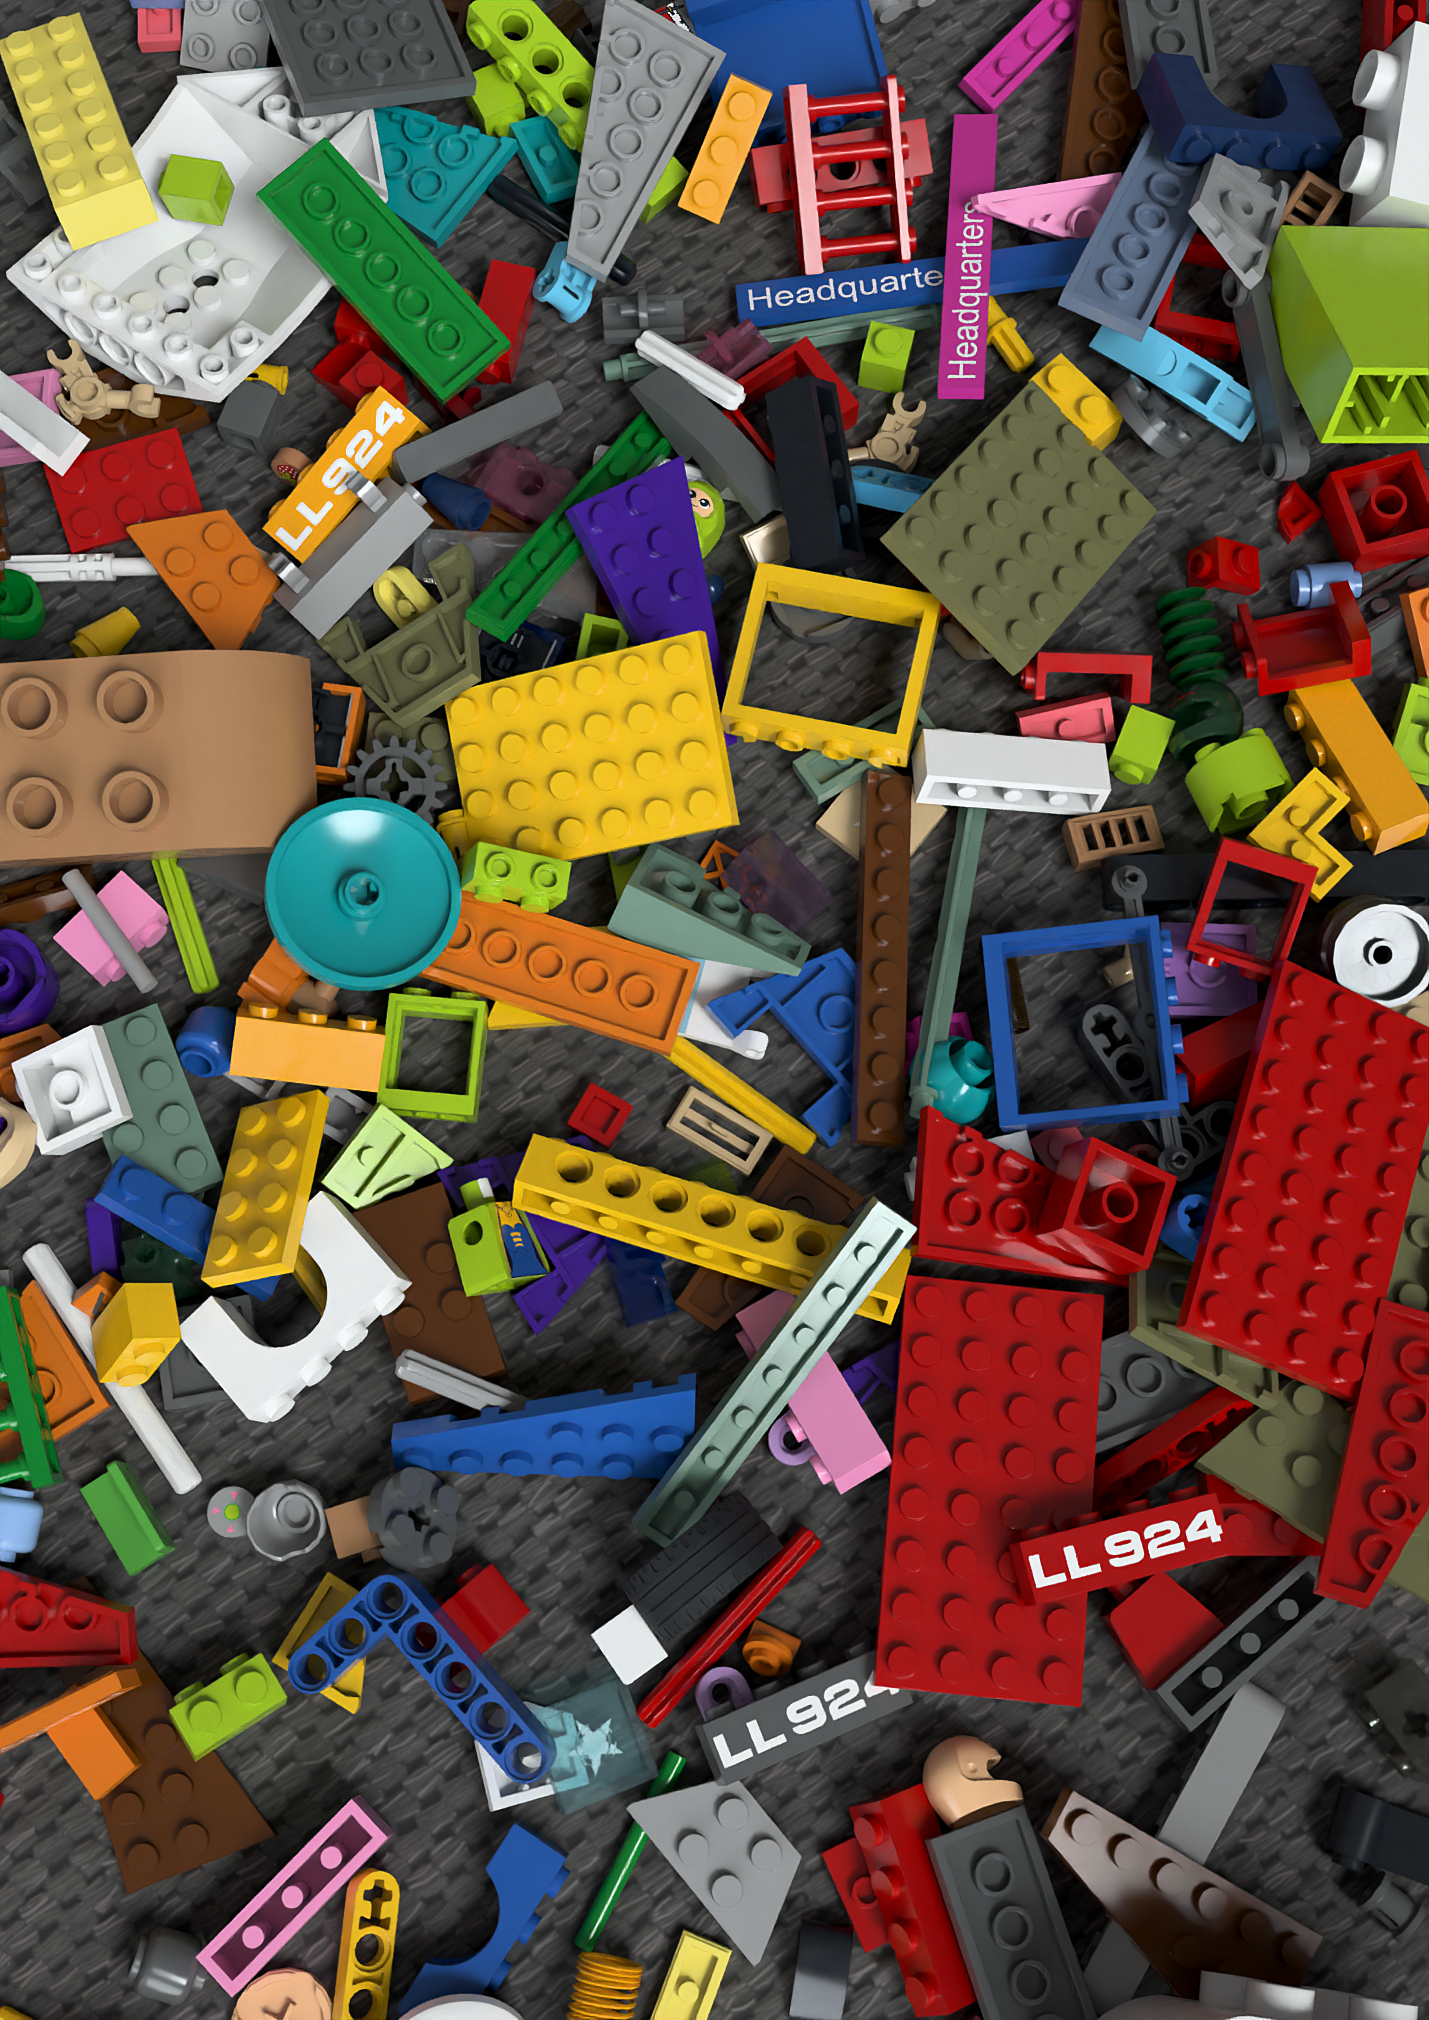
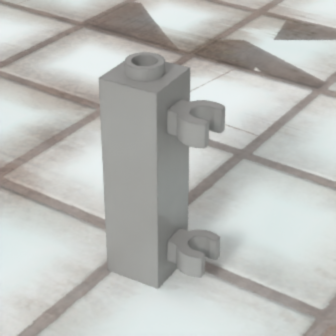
(352, 554)

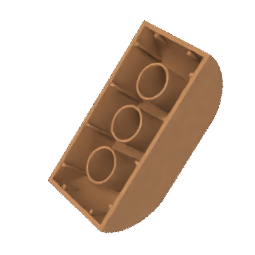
(153, 756)

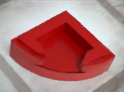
(1296, 513)

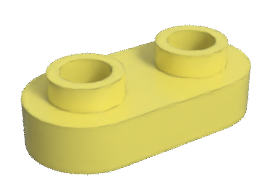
(402, 596)

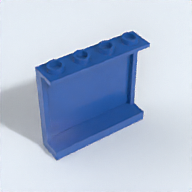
(793, 43)

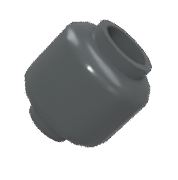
(166, 1965)

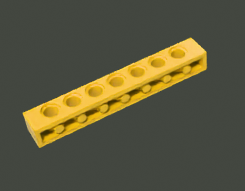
(684, 1232)

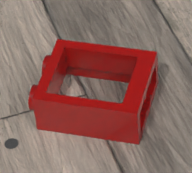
(1199, 334)
(797, 360)
(1251, 965)

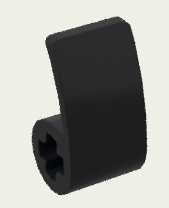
(821, 1970)

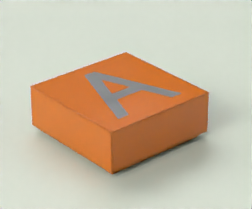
(96, 1294)

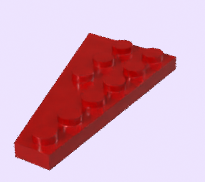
(986, 1205)
(1383, 1463)
(61, 1625)

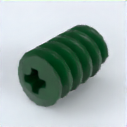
(1187, 637)

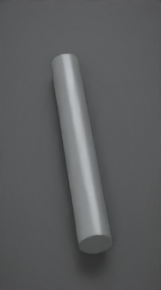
(109, 930)

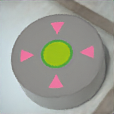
(228, 1511)

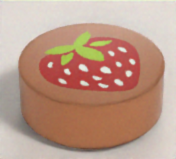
(289, 464)

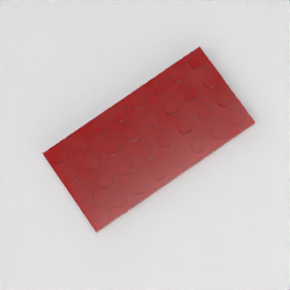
(1312, 1183)
(983, 1445)

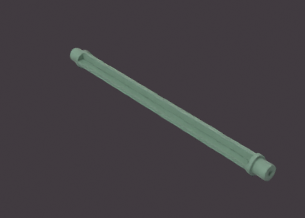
(819, 332)
(948, 949)

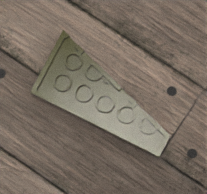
(1292, 1466)

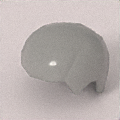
(286, 1520)

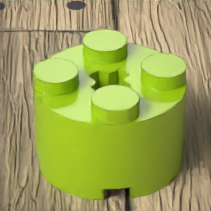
(1238, 781)

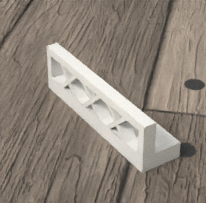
(38, 427)

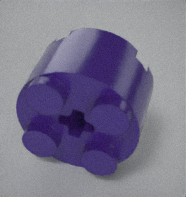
(30, 984)

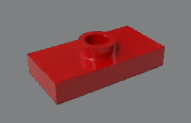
(853, 1883)

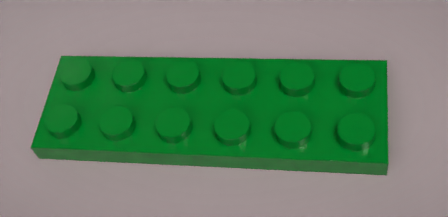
(383, 271)

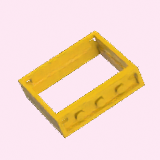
(847, 598)

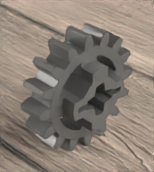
(395, 756)

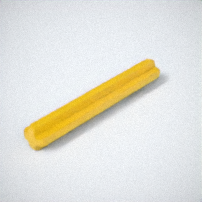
(741, 1096)

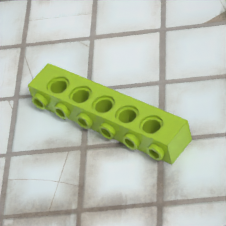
(546, 93)

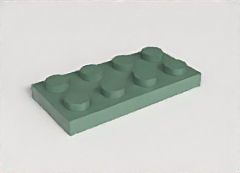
(166, 1122)

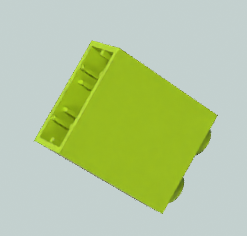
(1355, 329)

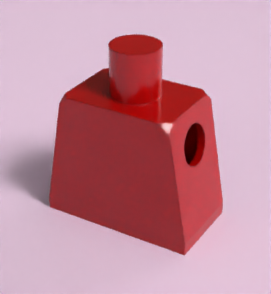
(1157, 1626)

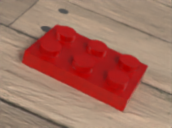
(123, 487)

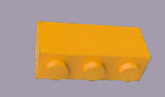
(725, 148)
(308, 1048)

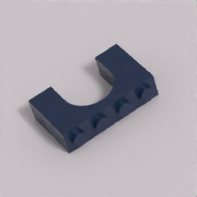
(1193, 125)

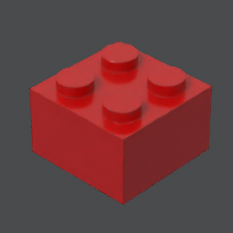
(1378, 511)
(1106, 1206)

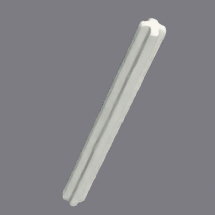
(132, 1400)

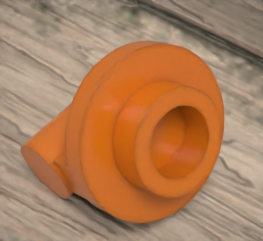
(770, 1649)

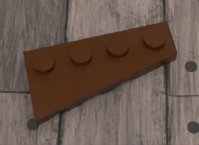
(788, 1185)

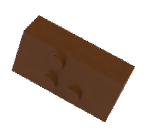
(435, 1311)

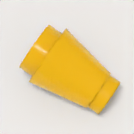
(105, 635)

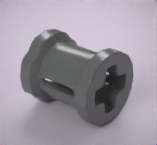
(1391, 1906)

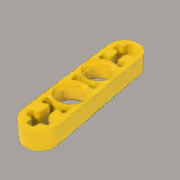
(376, 1973)

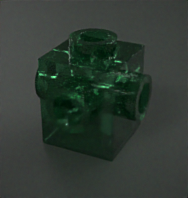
(156, 1262)

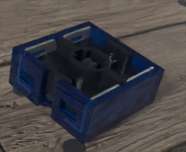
(525, 651)

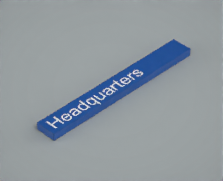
(900, 284)

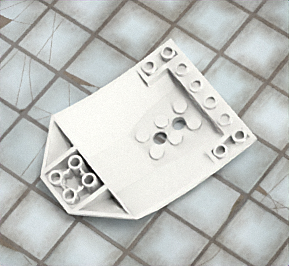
(121, 288)

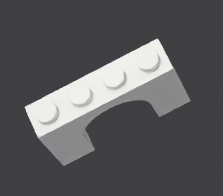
(359, 1288)

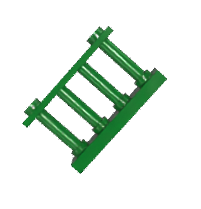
(28, 1409)

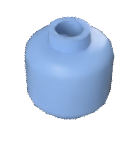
(18, 1522)

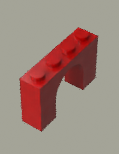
(504, 299)

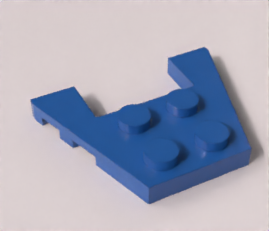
(820, 1017)

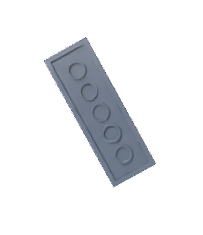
(1136, 243)

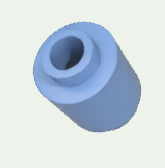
(1311, 584)

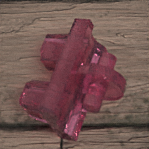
(736, 350)

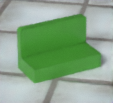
(128, 1518)

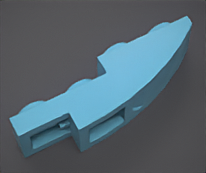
(1182, 377)

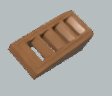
(1316, 190)
(1076, 844)

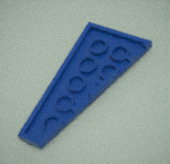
(560, 1435)

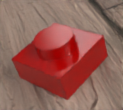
(600, 1116)

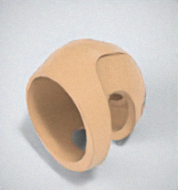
(960, 1783)

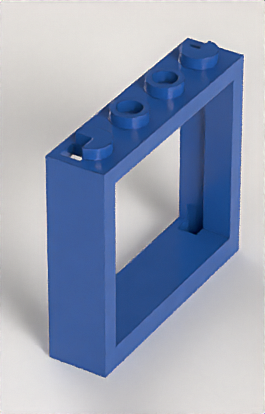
(1070, 938)

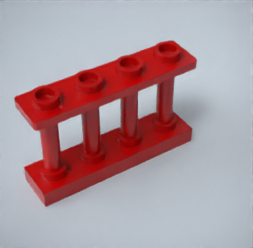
(807, 156)

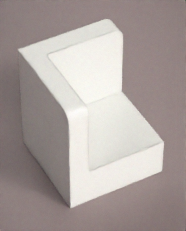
(629, 1645)

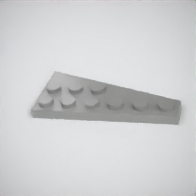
(640, 106)

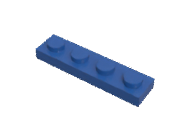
(167, 1215)

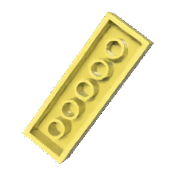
(76, 132)

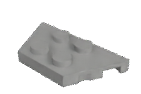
(1239, 215)
(725, 1854)

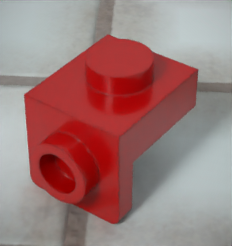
(1224, 566)

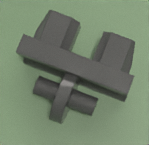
(629, 316)

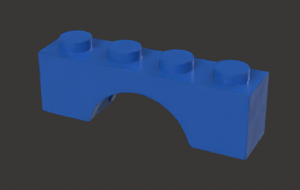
(522, 1873)

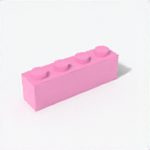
(822, 1406)
(295, 1895)

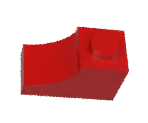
(354, 375)

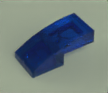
(639, 1282)

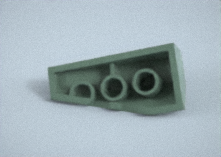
(683, 914)

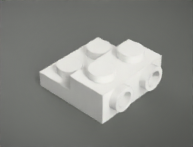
(72, 1091)

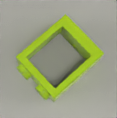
(430, 1105)

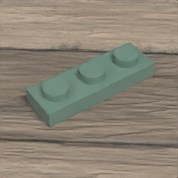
(828, 777)

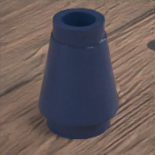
(459, 502)

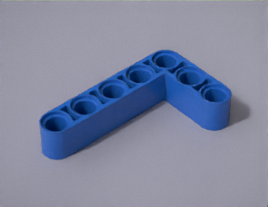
(433, 1664)

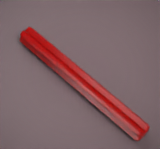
(727, 1627)

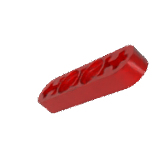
(1166, 1449)

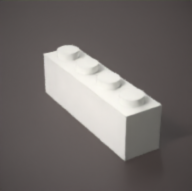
(1010, 772)

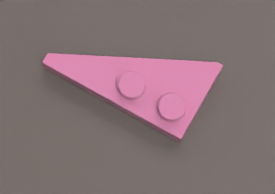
(1053, 209)

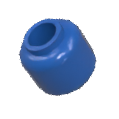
(207, 1041)

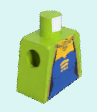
(494, 1244)

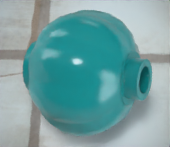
(962, 1081)

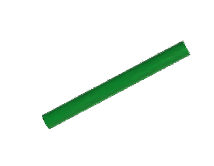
(625, 1859)

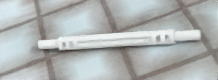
(79, 567)

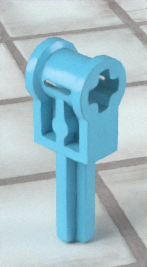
(564, 285)

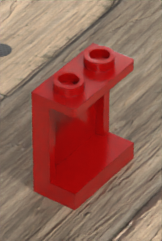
(1304, 645)
(1132, 666)

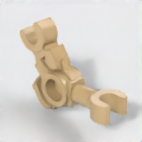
(92, 397)
(893, 437)

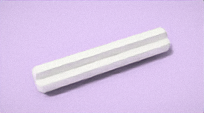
(696, 372)

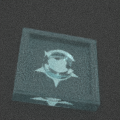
(597, 1746)

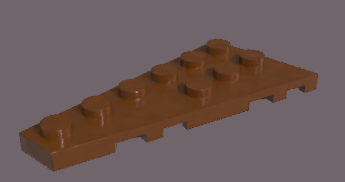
(1174, 1907)

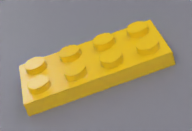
(266, 1189)

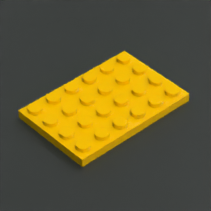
(595, 752)

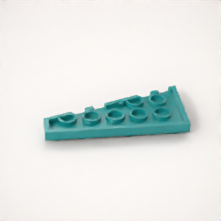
(435, 169)

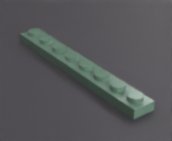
(774, 1373)

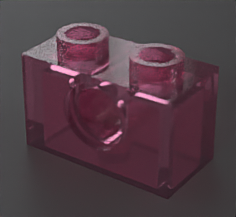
(518, 468)

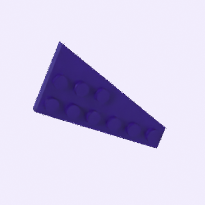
(651, 560)

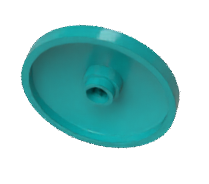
(362, 894)

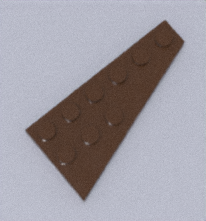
(1099, 103)
(170, 1808)

